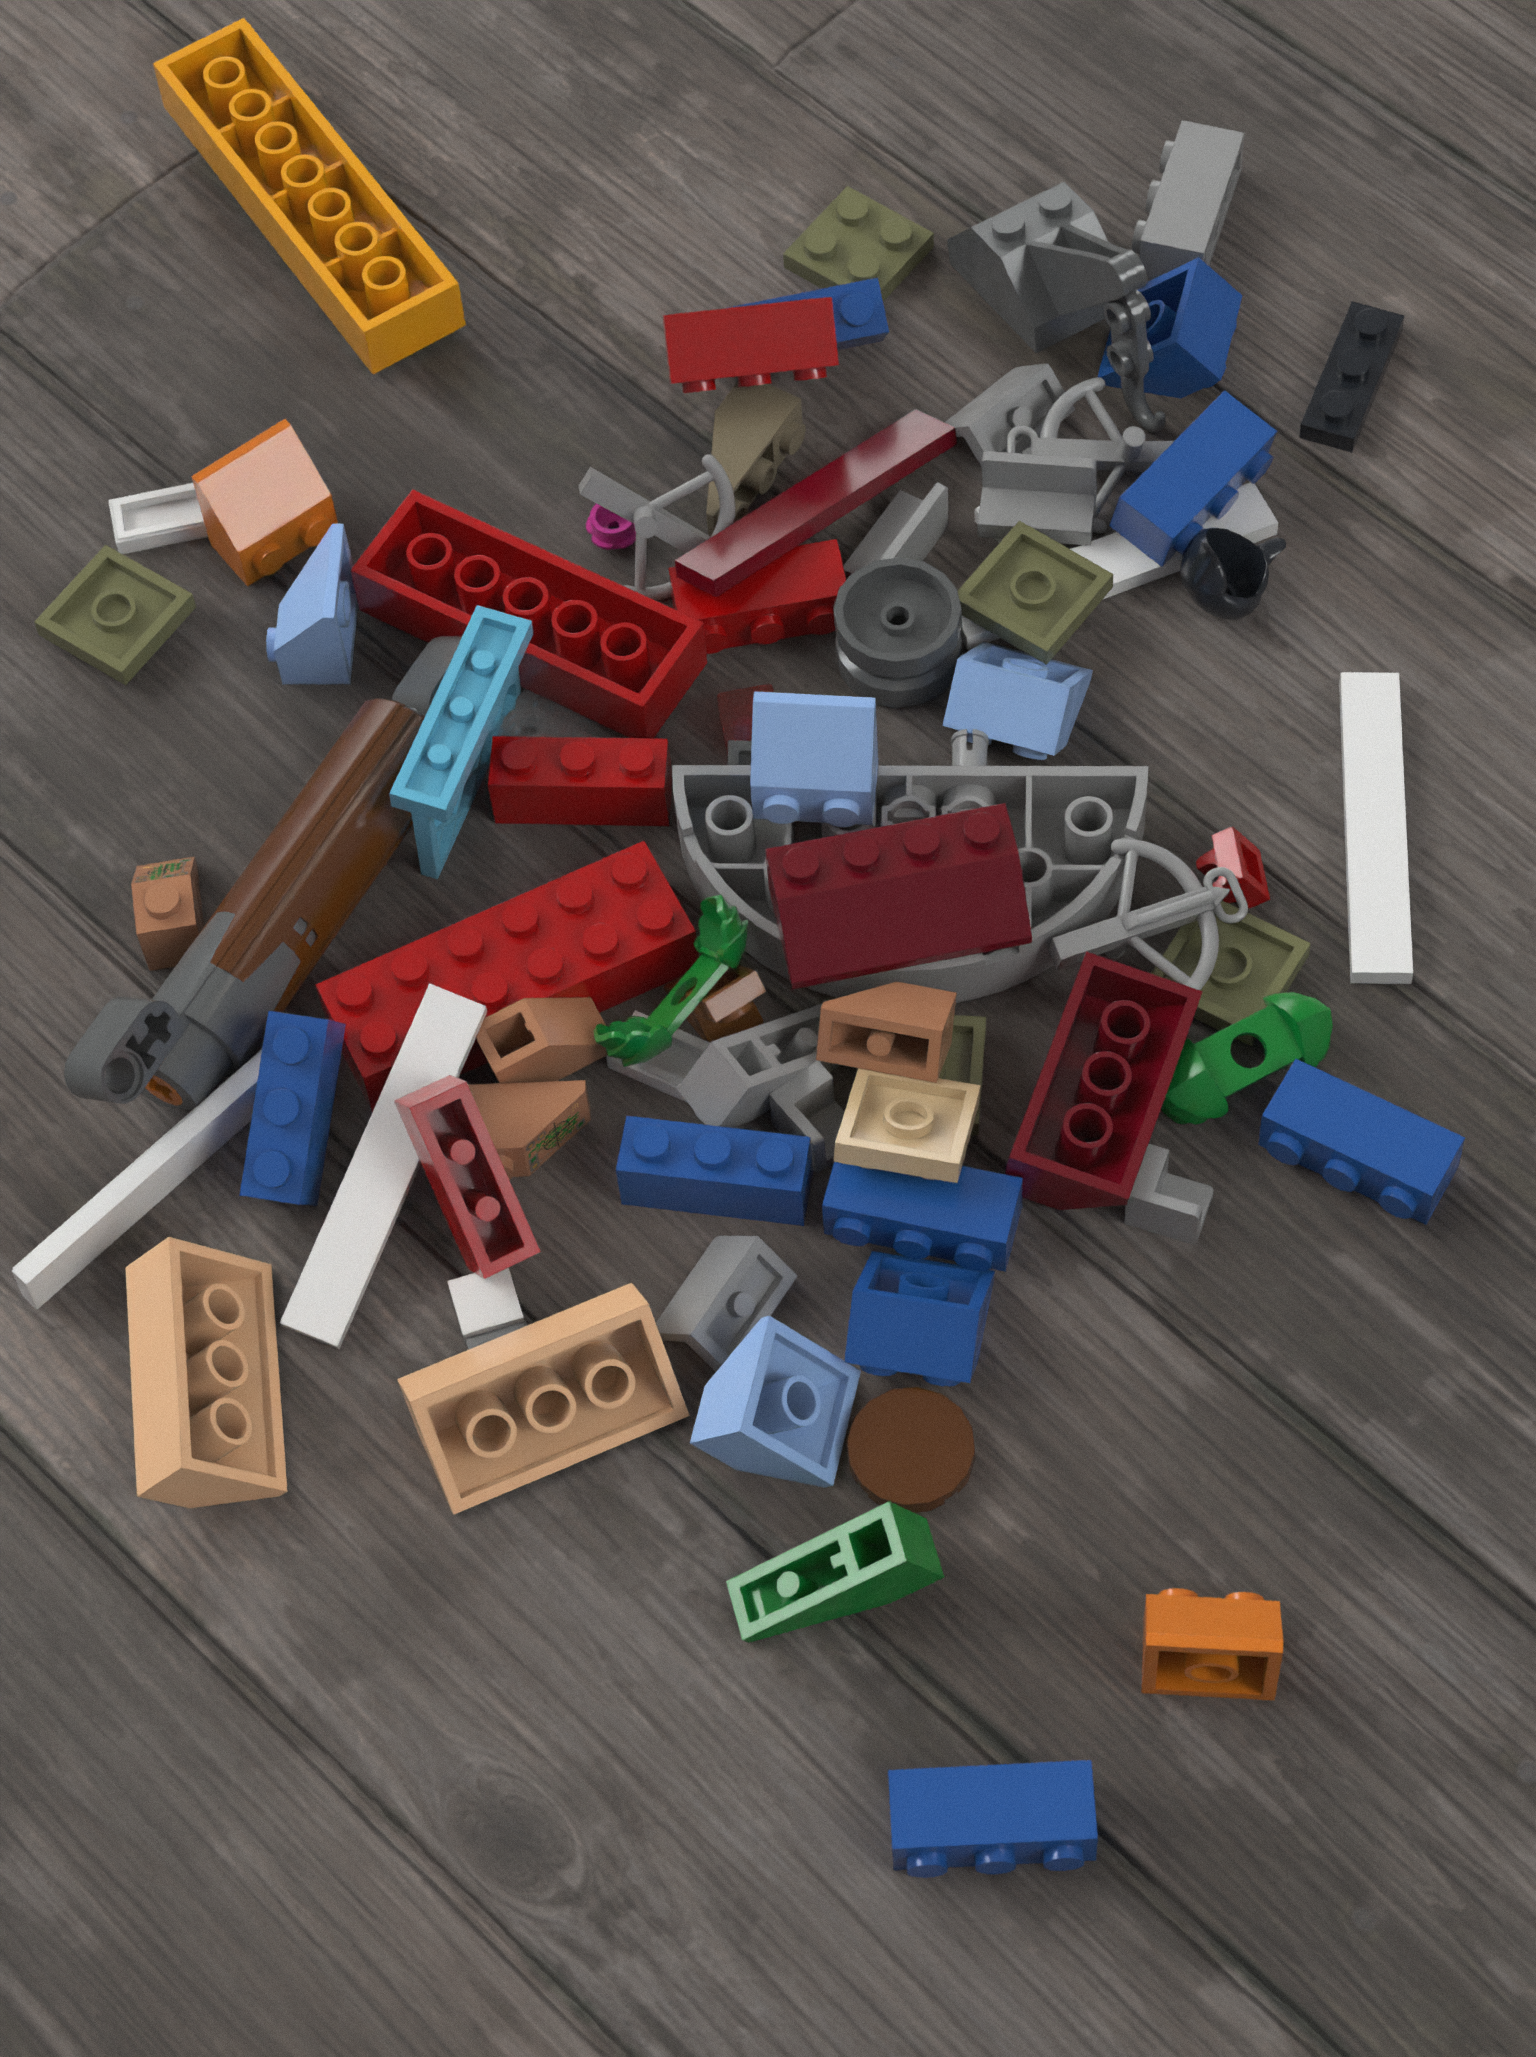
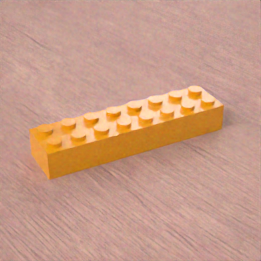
(310, 196)

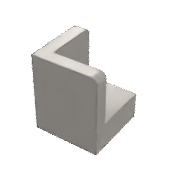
(809, 1109)
(1166, 1201)

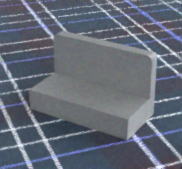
(1014, 400)
(1040, 490)
(904, 529)
(725, 1297)

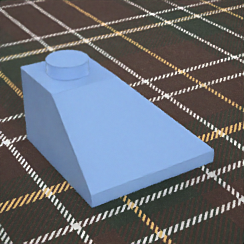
(318, 618)
(778, 1407)

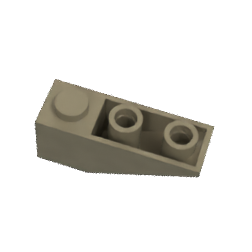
(750, 440)

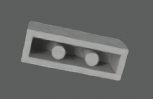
(1190, 199)

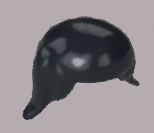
(1227, 571)

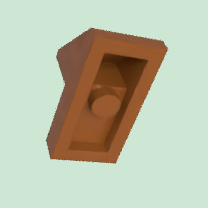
(727, 1006)

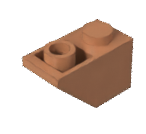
(541, 1039)

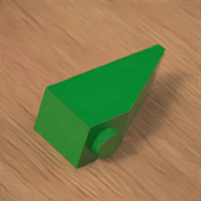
(837, 1573)

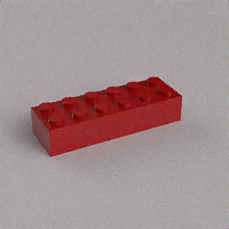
(591, 640)
(586, 934)

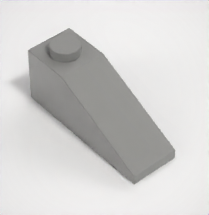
(740, 1070)

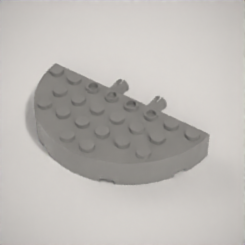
(1058, 819)

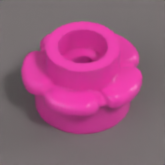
(605, 538)

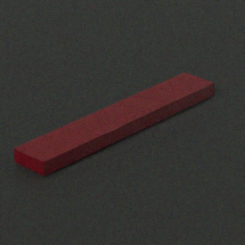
(815, 503)

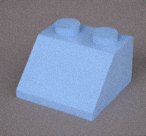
(1016, 699)
(814, 758)

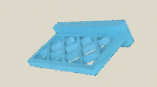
(457, 733)

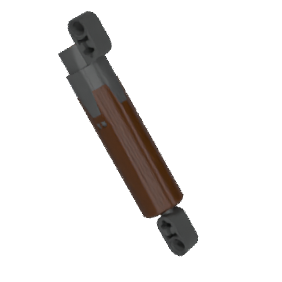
(272, 919)

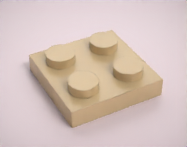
(907, 1125)

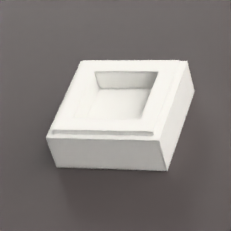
(485, 1303)

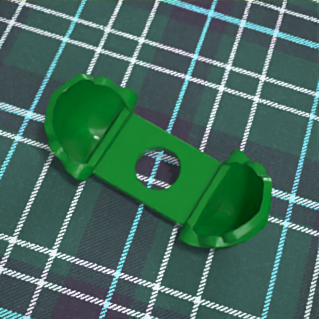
(720, 946)
(1206, 1073)

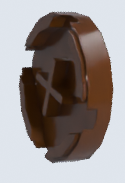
(911, 1449)

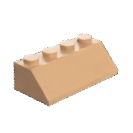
(204, 1377)
(544, 1397)

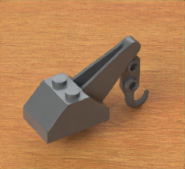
(1056, 275)

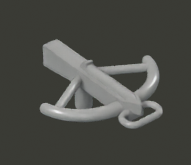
(1121, 454)
(652, 520)
(1129, 928)

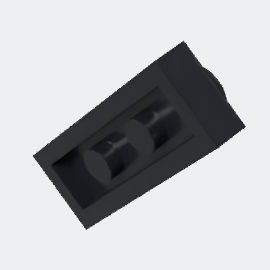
(1351, 377)

